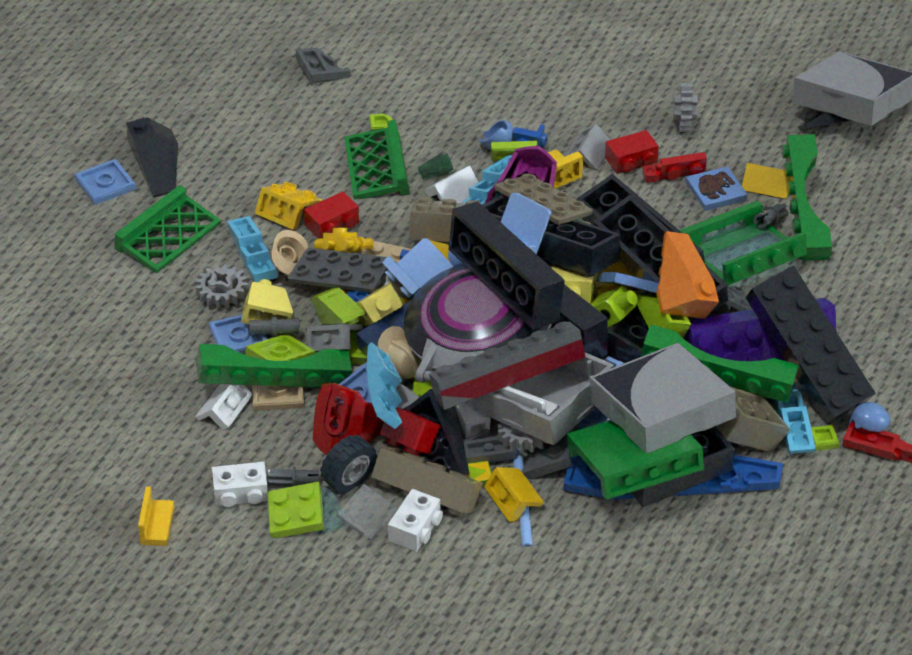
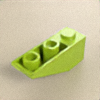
(336, 307)
(650, 311)

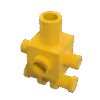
(343, 241)

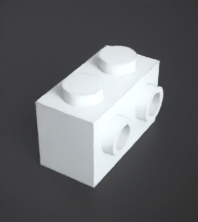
(236, 486)
(415, 520)

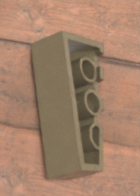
(409, 472)

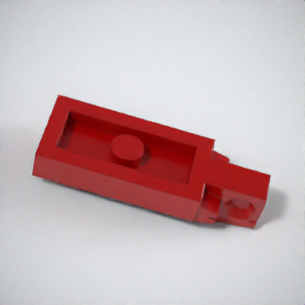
(675, 167)
(878, 443)

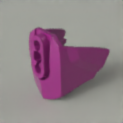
(528, 160)

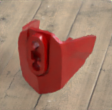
(342, 414)

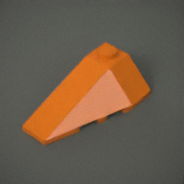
(684, 279)

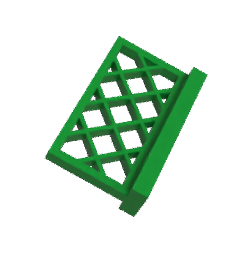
(393, 159)
(166, 208)

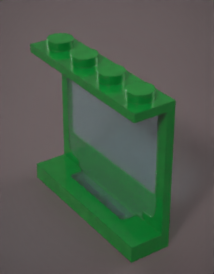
(739, 248)

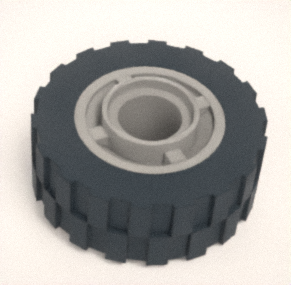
(348, 464)

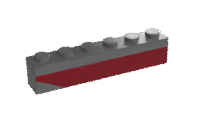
(506, 364)

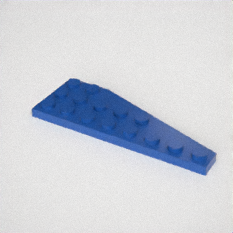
(746, 475)

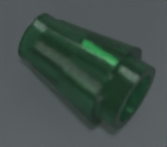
(436, 166)

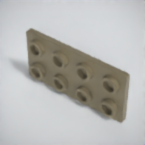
(562, 206)

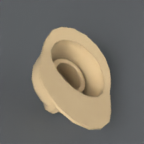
(287, 250)
(395, 345)

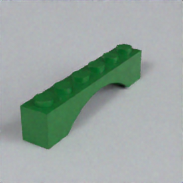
(801, 159)
(226, 366)
(766, 378)

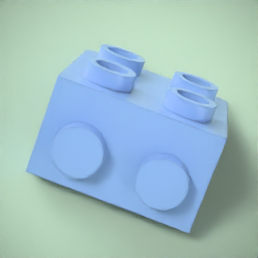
(526, 220)
(417, 267)

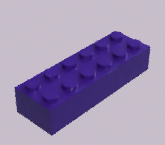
(740, 335)

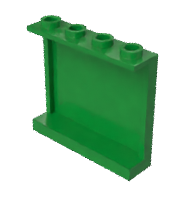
(625, 466)

